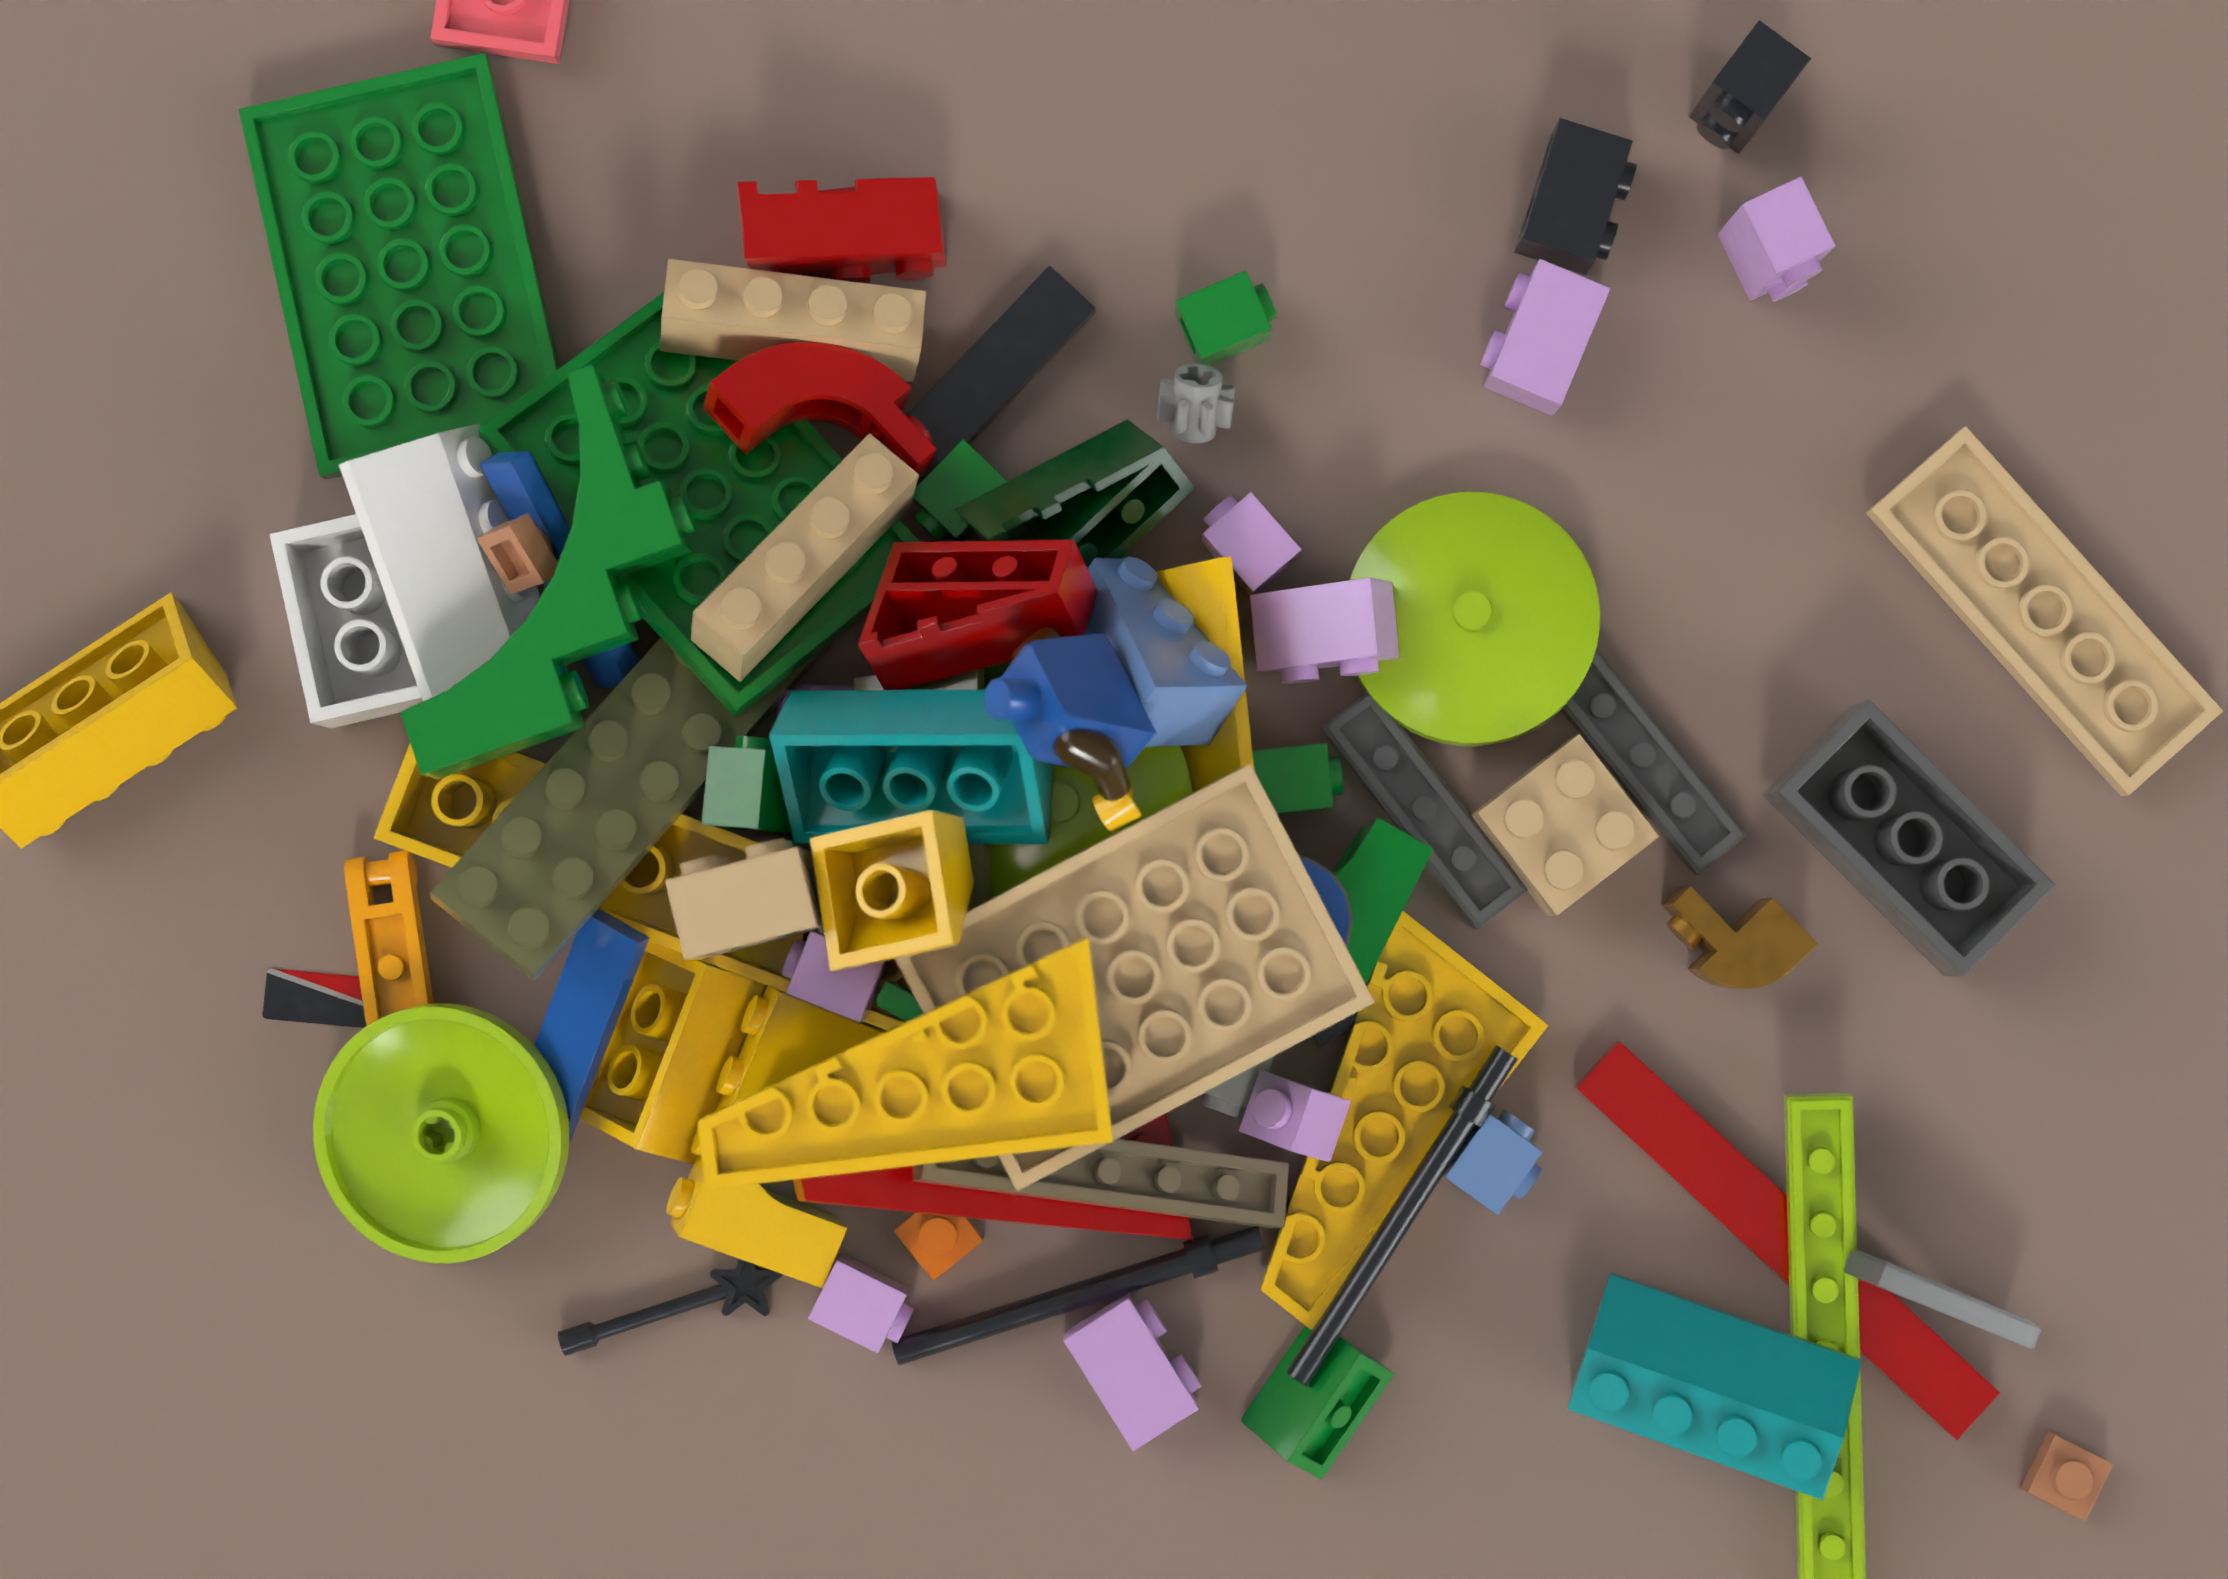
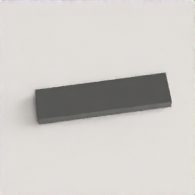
(1651, 768)
(1425, 809)

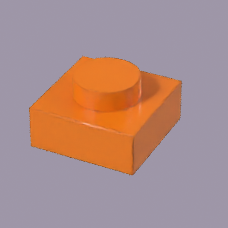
(938, 1240)

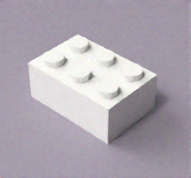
(341, 625)

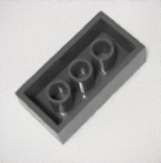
(1908, 839)

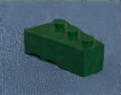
(1096, 493)

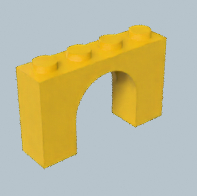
(749, 1219)

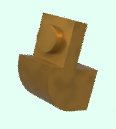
(1750, 952)

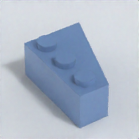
(1167, 658)

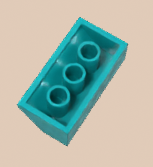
(905, 752)
(1716, 1385)

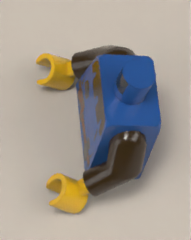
(1077, 713)

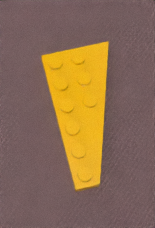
(1400, 1071)
(968, 1080)

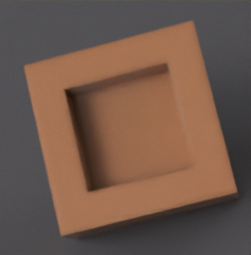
(519, 553)
(2066, 1476)

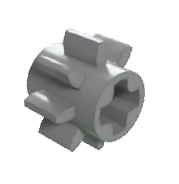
(1195, 403)

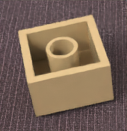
(1564, 826)
(744, 902)

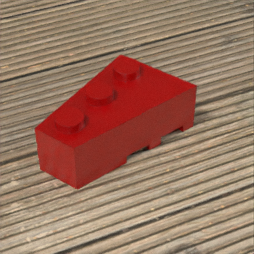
(845, 231)
(970, 605)

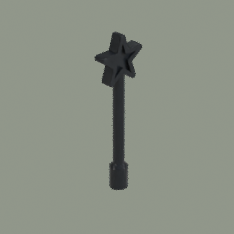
(736, 1286)

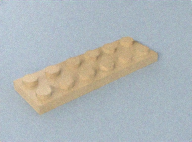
(2044, 612)

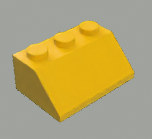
(669, 1052)

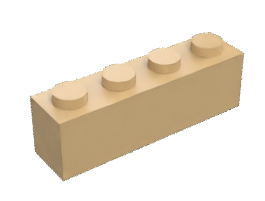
(745, 310)
(803, 557)

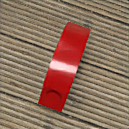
(822, 384)

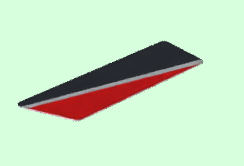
(313, 998)

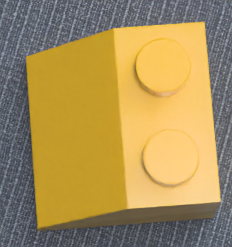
(893, 887)

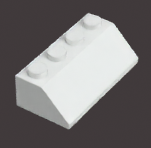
(421, 524)

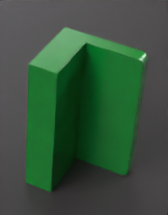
(1316, 1420)

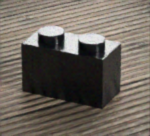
(1748, 88)
(1575, 197)

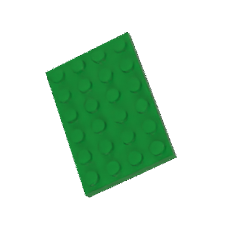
(399, 256)
(730, 493)

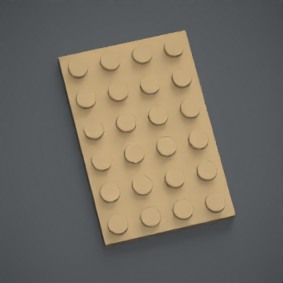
(1198, 951)

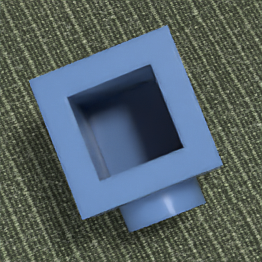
(1496, 1162)

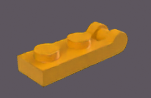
(388, 935)

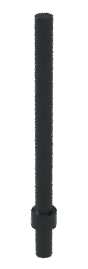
(1470, 1109)
(1197, 1257)

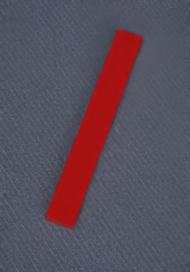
(1757, 1216)

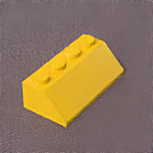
(1210, 596)
(106, 718)

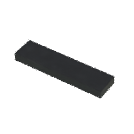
(1001, 363)

